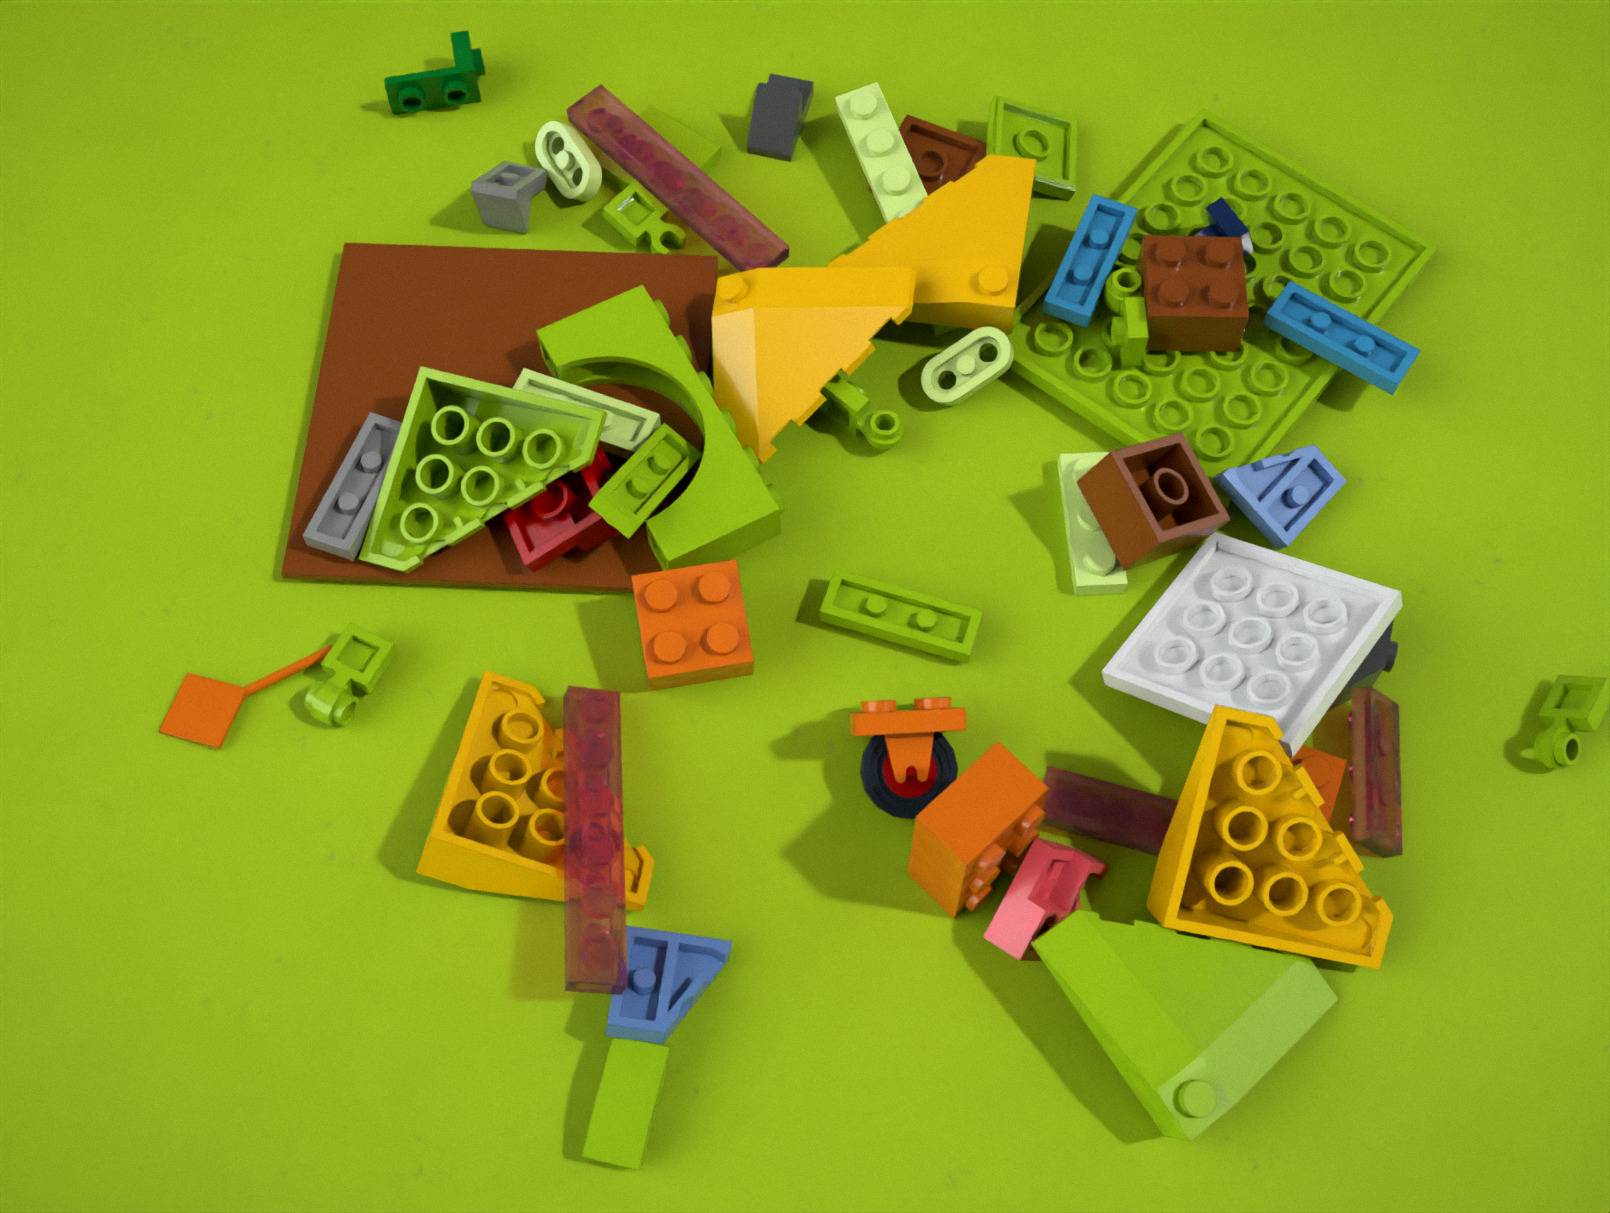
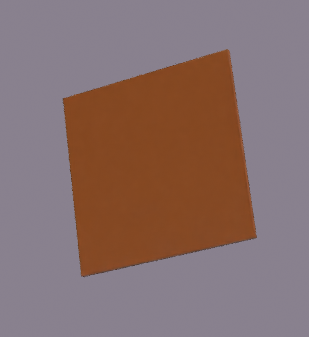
(479, 319)

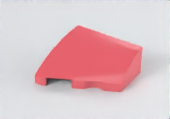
(1041, 896)

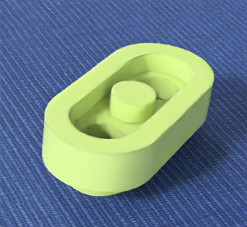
(568, 161)
(966, 362)

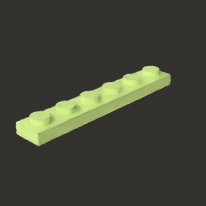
(882, 156)

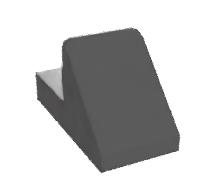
(779, 116)

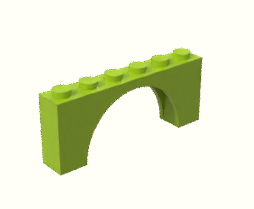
(632, 344)

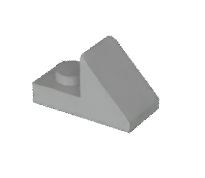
(506, 194)

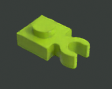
(642, 216)

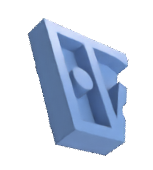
(1282, 491)
(664, 982)

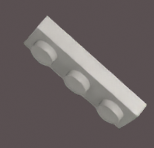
(350, 500)

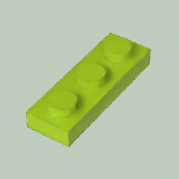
(645, 480)
(901, 615)

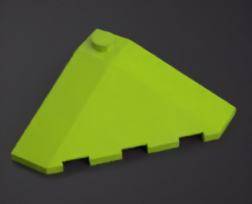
(468, 457)
(1183, 1013)

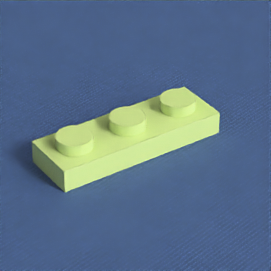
(625, 426)
(1090, 554)

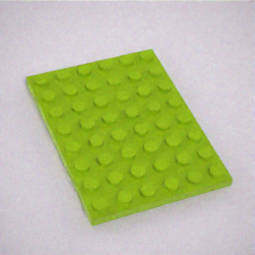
(1225, 402)

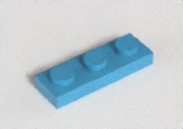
(1089, 260)
(1341, 337)

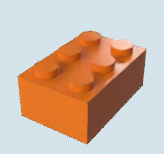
(977, 831)

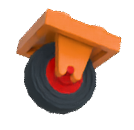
(908, 755)

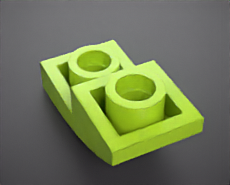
(626, 1102)

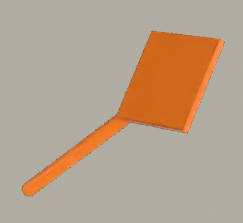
(208, 707)

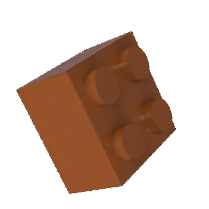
(1193, 292)
(1152, 500)

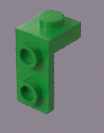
(442, 86)

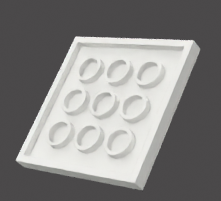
(1253, 637)

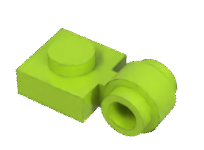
(1130, 330)
(353, 661)

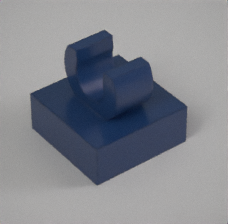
(1226, 223)

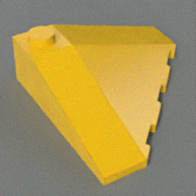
(963, 246)
(790, 332)
(505, 804)
(1257, 855)

